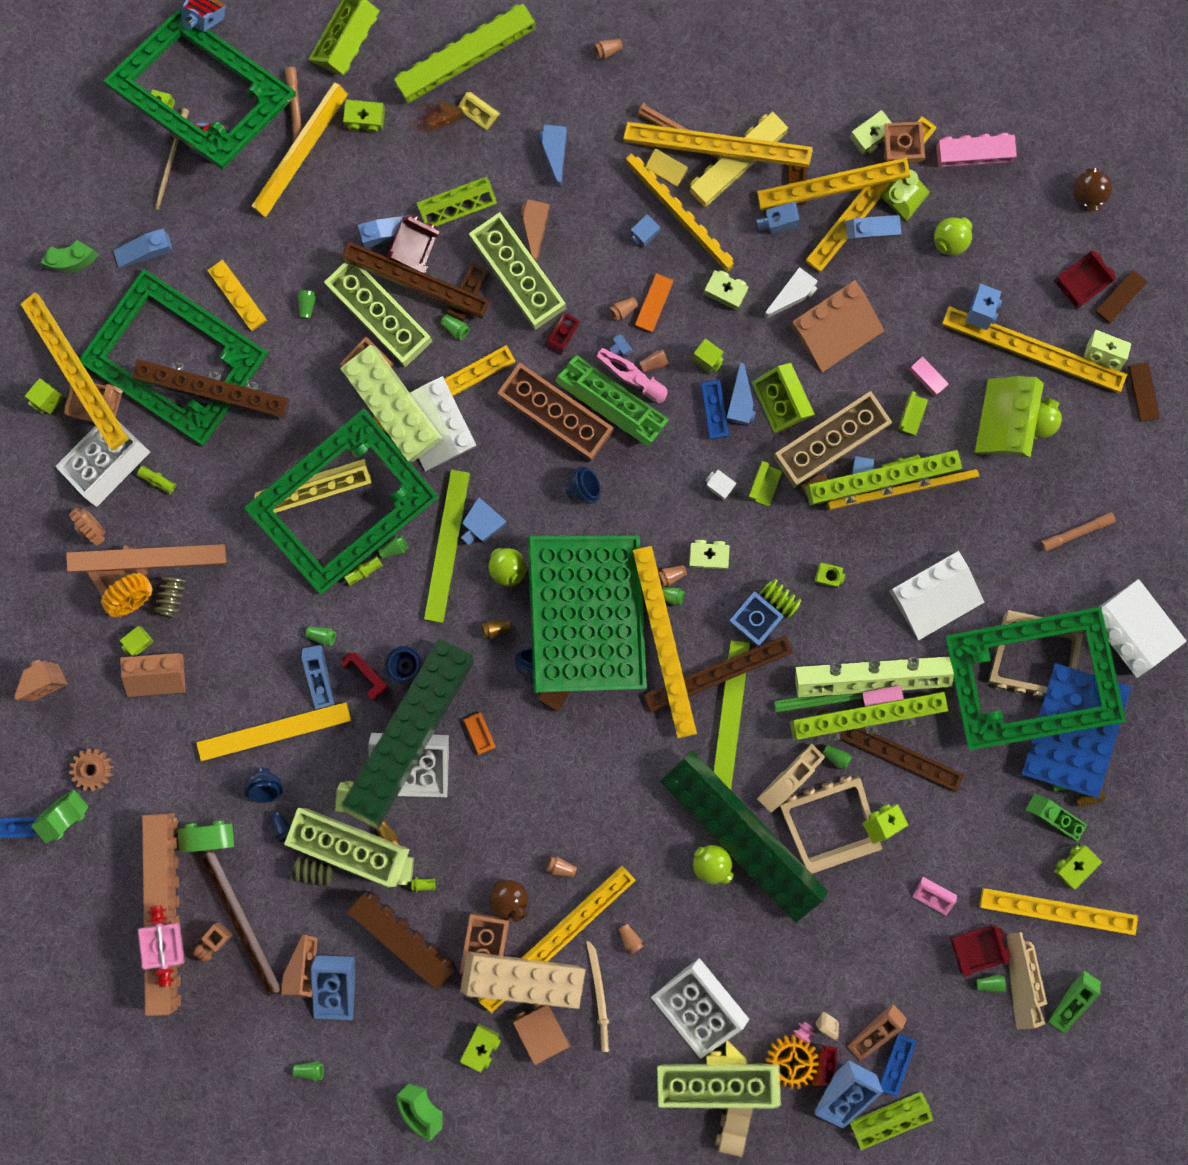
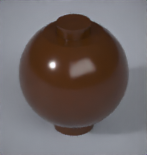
(1092, 189)
(509, 900)

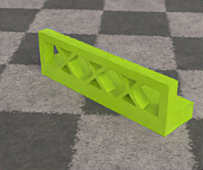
(456, 196)
(890, 1118)

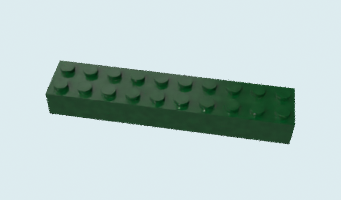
(407, 734)
(744, 836)

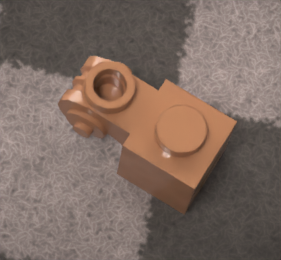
(213, 941)

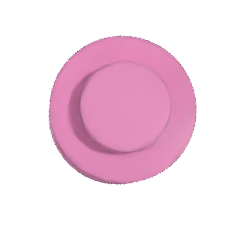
(804, 1032)

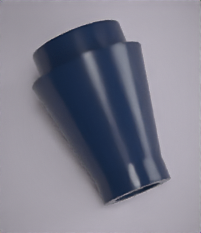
(280, 826)

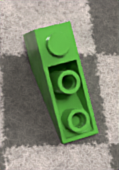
(1056, 816)

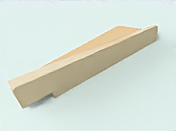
(1026, 983)

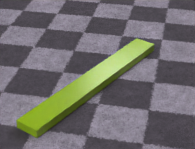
(447, 546)
(730, 720)

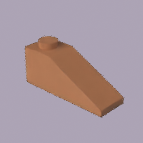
(535, 219)
(297, 976)
(878, 1032)

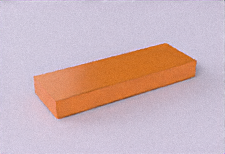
(654, 303)

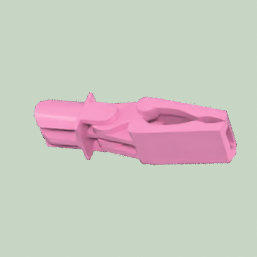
(633, 376)

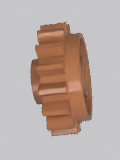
(87, 526)
(81, 773)

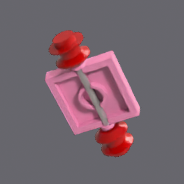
(161, 946)

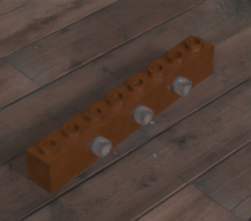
(211, 388)

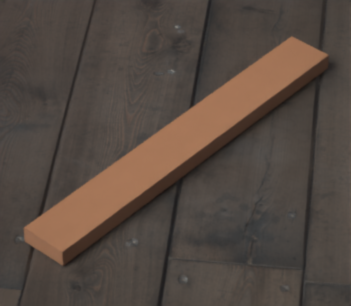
(146, 558)

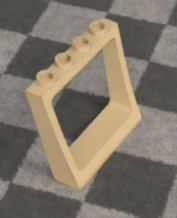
(1023, 687)
(840, 854)

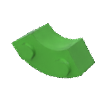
(69, 259)
(60, 816)
(205, 837)
(419, 1112)

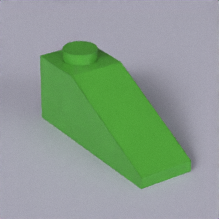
(1075, 1002)

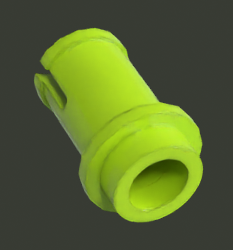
(423, 884)

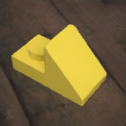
(732, 1056)

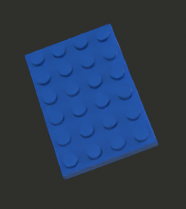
(1078, 757)

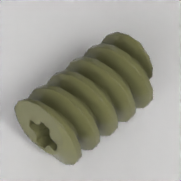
(169, 596)
(313, 872)

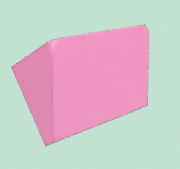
(928, 376)
(882, 696)
(934, 896)

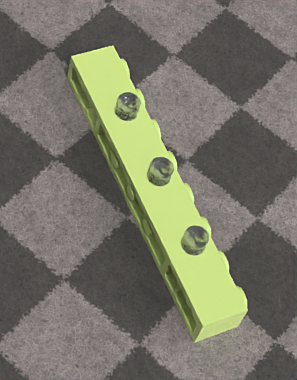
(873, 675)

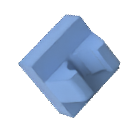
(620, 346)

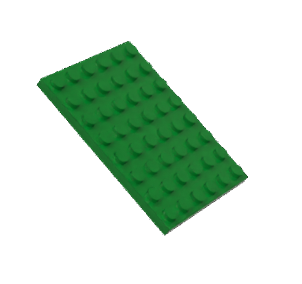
(586, 613)

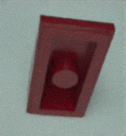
(562, 334)
(826, 1068)

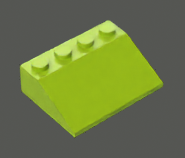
(1009, 416)

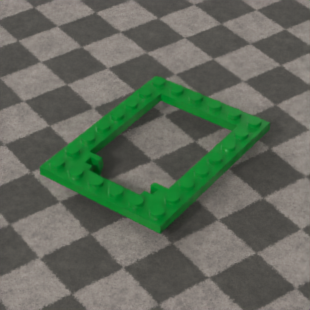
(269, 91)
(193, 418)
(409, 499)
(972, 648)

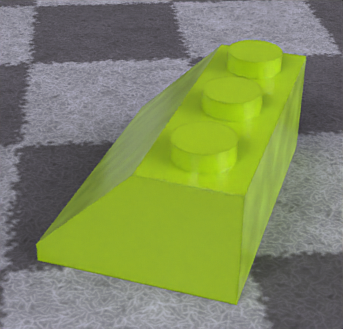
(782, 397)

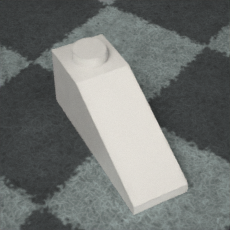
(795, 291)

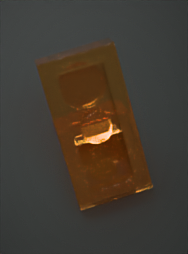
(449, 114)

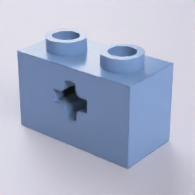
(983, 307)

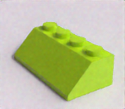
(344, 35)

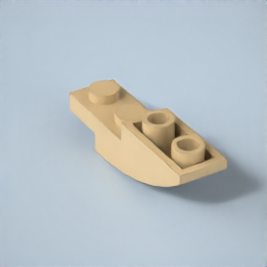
(791, 779)

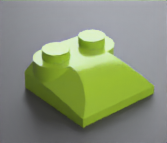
(905, 195)

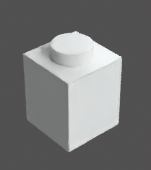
(720, 484)

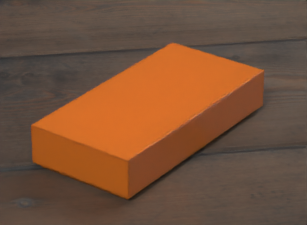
(479, 733)

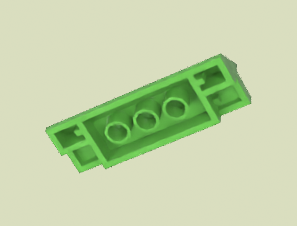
(612, 400)

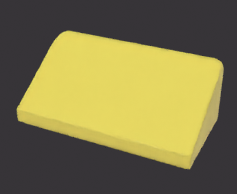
(478, 110)
(666, 167)

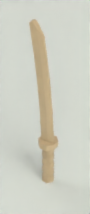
(184, 113)
(603, 1021)

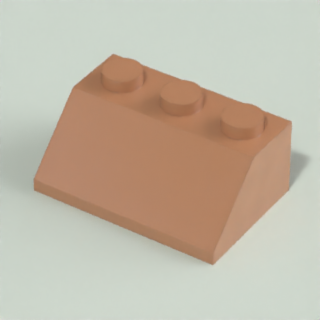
(153, 674)
(39, 681)

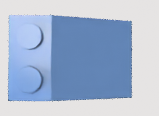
(333, 987)
(848, 1094)

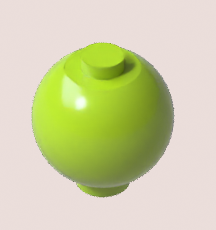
(953, 236)
(1048, 418)
(507, 566)
(713, 865)

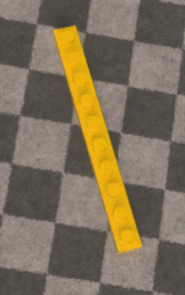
(718, 144)
(858, 209)
(1037, 351)
(74, 372)
(664, 642)
(574, 923)

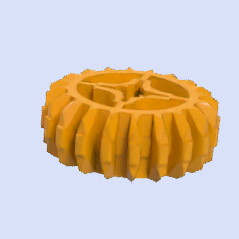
(126, 595)
(801, 1062)

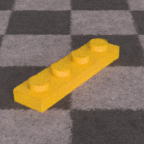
(237, 295)

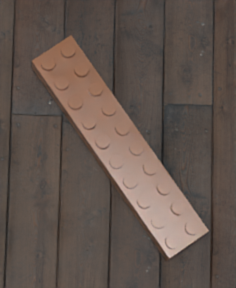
(160, 889)

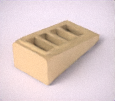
(828, 1025)

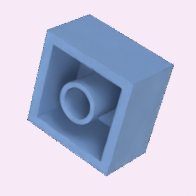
(755, 619)

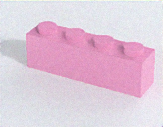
(976, 150)

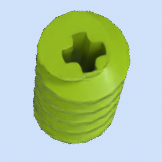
(780, 598)

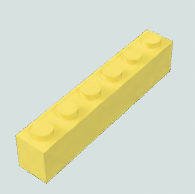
(728, 169)
(327, 484)

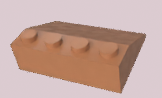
(837, 326)

